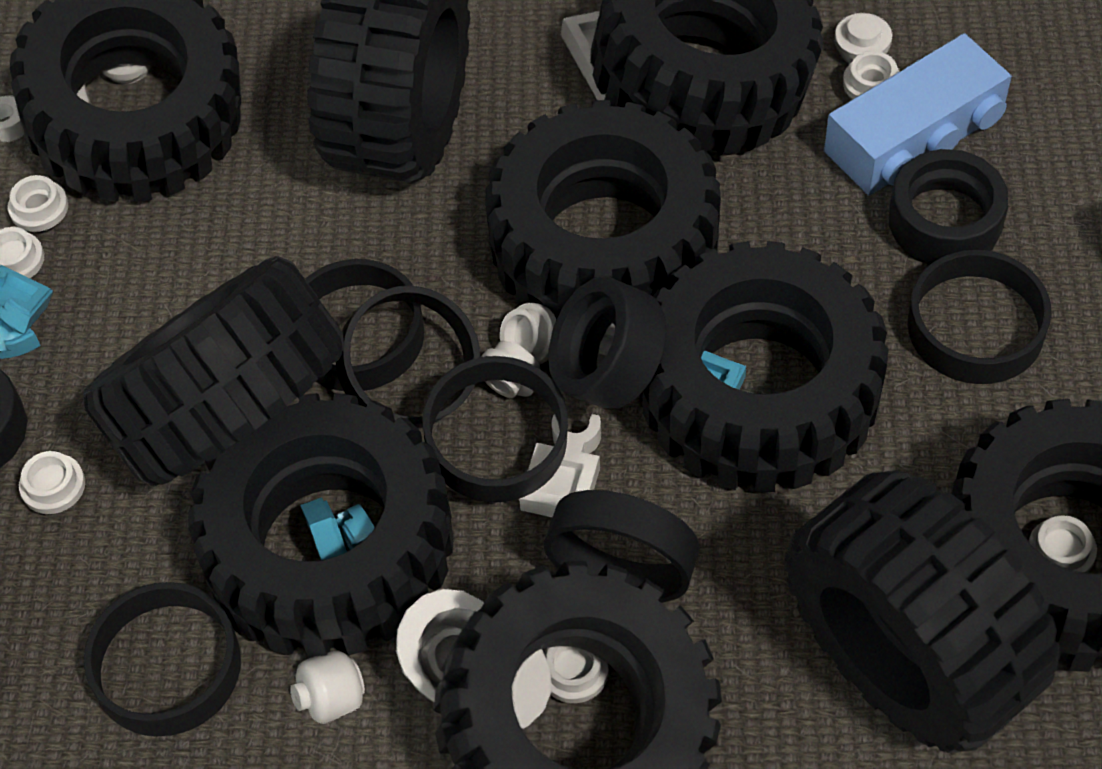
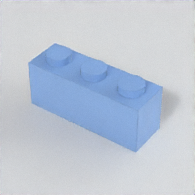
(917, 113)

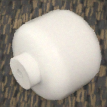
(328, 686)

